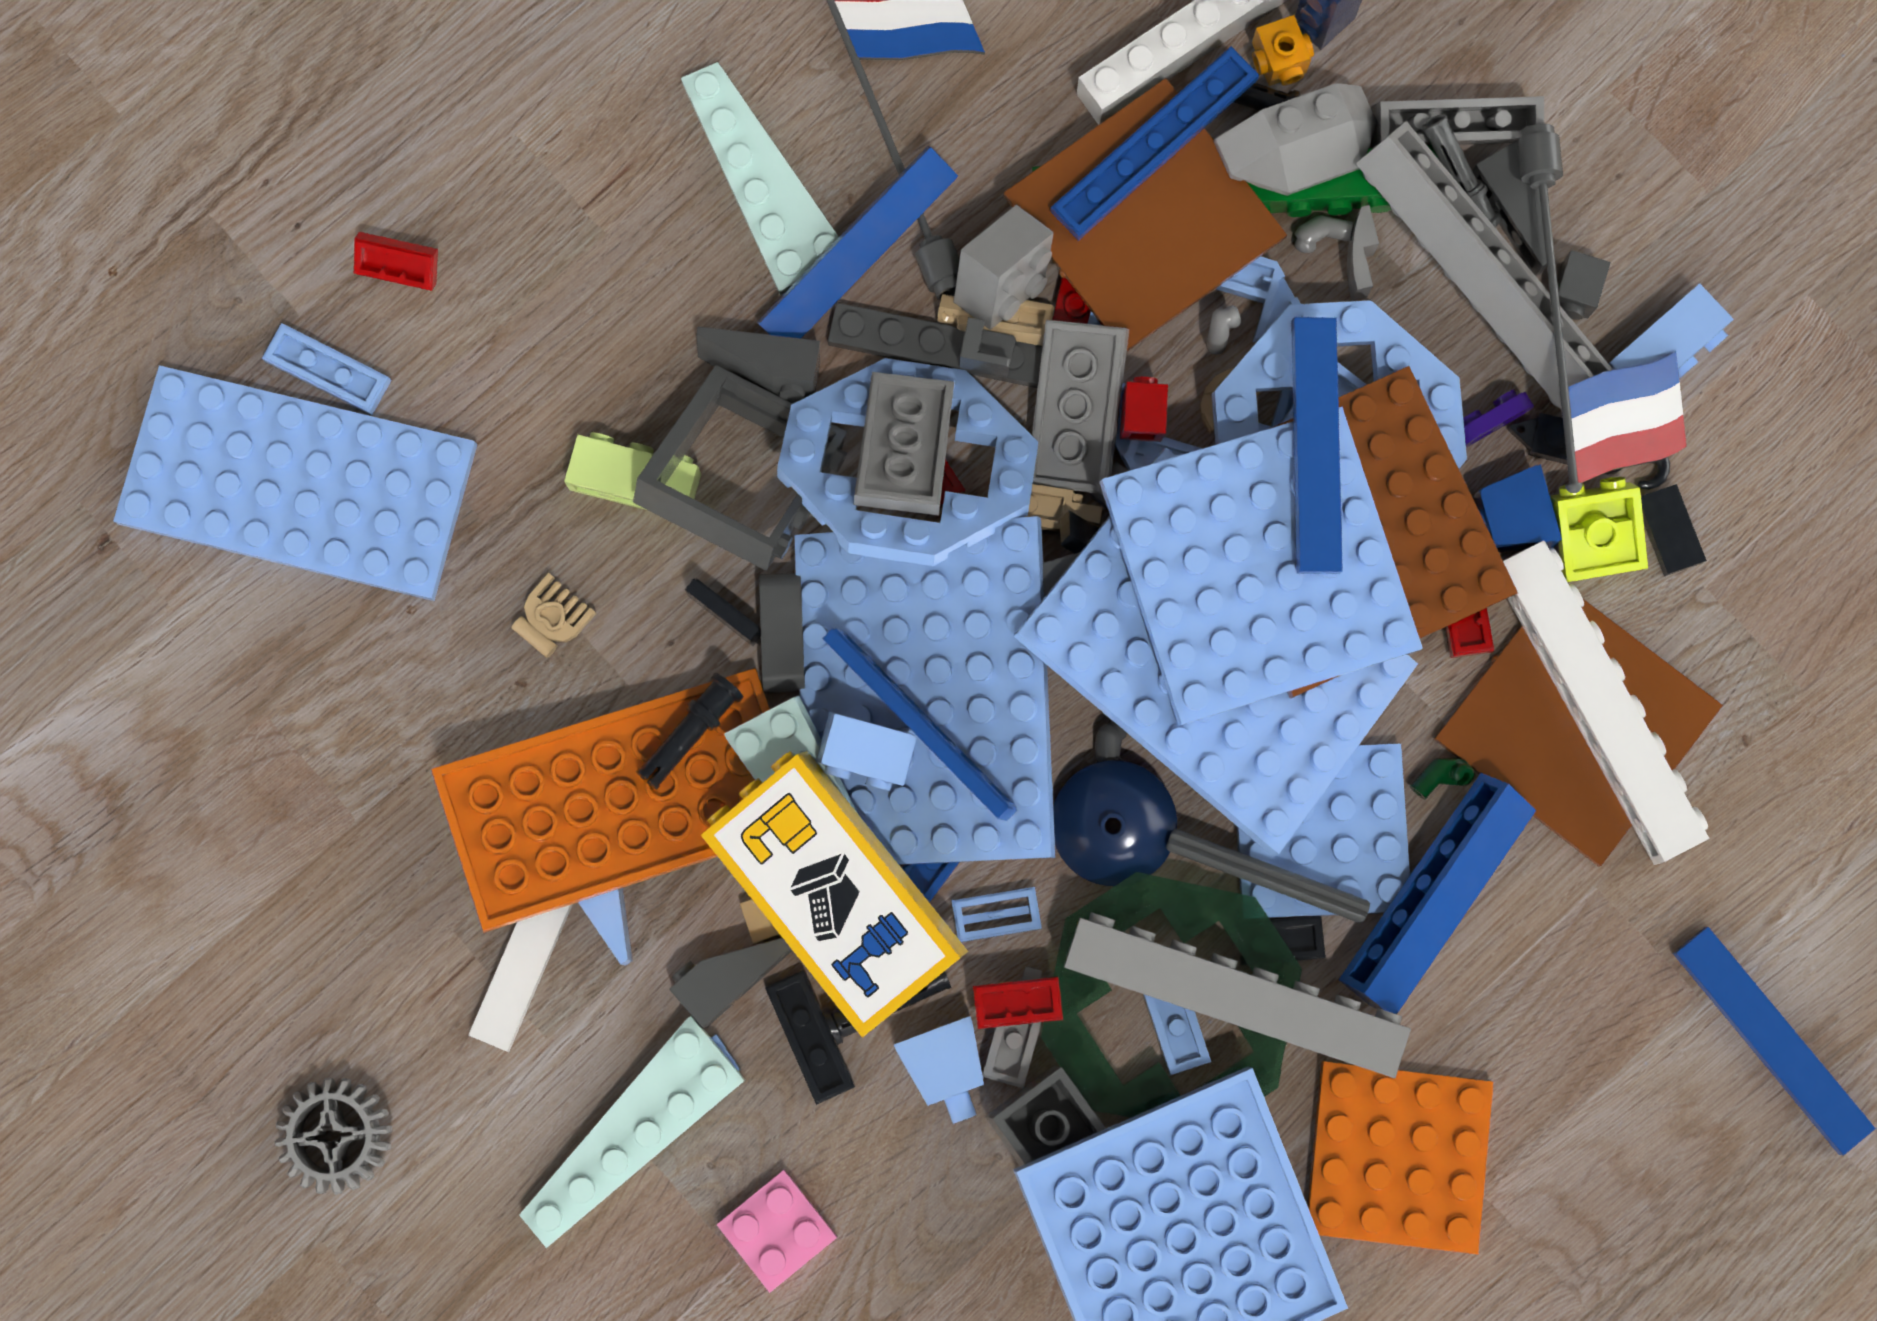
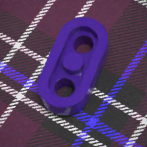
(1506, 410)

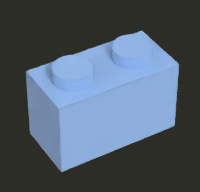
(865, 749)

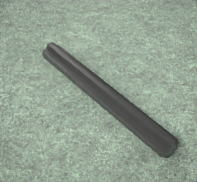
(1268, 875)

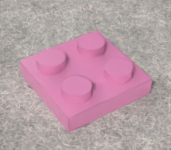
(777, 1231)

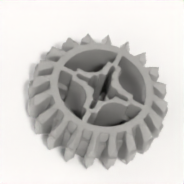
(296, 1139)

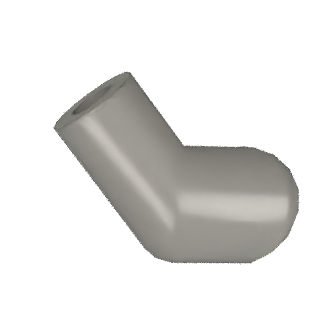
(1319, 228)
(1219, 327)

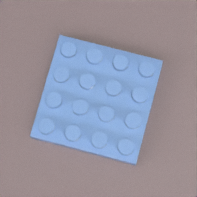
(1348, 839)

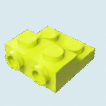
(1600, 529)

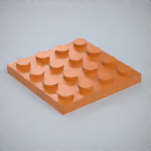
(1400, 1157)

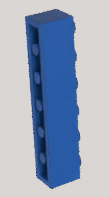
(1437, 894)

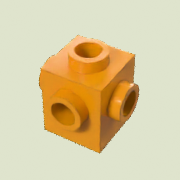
(1282, 51)

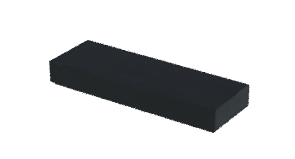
(810, 1037)

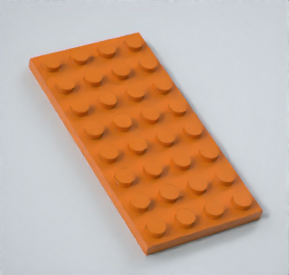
(576, 820)

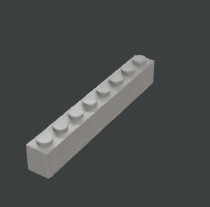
(1478, 259)
(1236, 996)

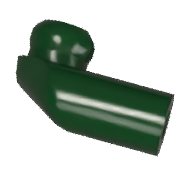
(1444, 772)

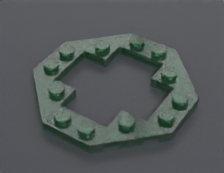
(1189, 911)

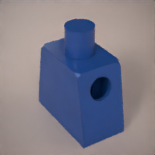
(1519, 511)

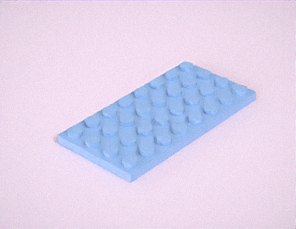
(296, 483)

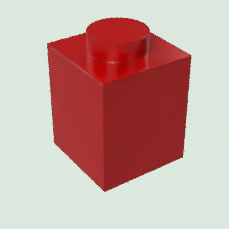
(1144, 410)

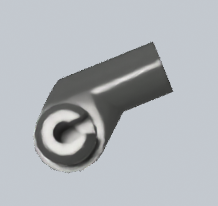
(1109, 742)

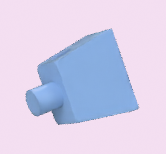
(945, 1066)

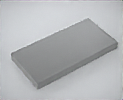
(1078, 404)
(904, 443)

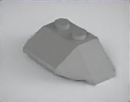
(1300, 140)

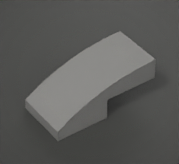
(1362, 244)

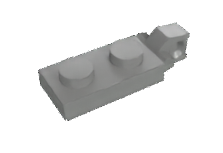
(1013, 1047)

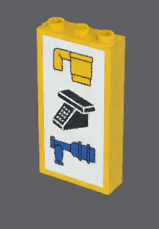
(832, 891)

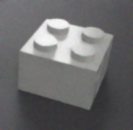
(1003, 267)

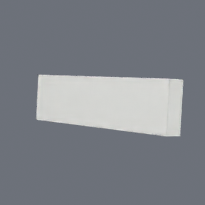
(517, 978)

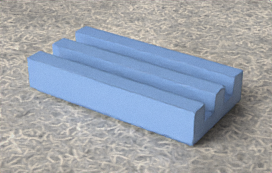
(961, 920)

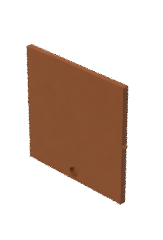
(1163, 242)
(1526, 736)

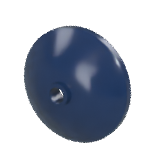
(1119, 792)

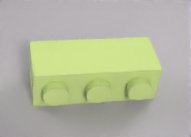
(612, 469)

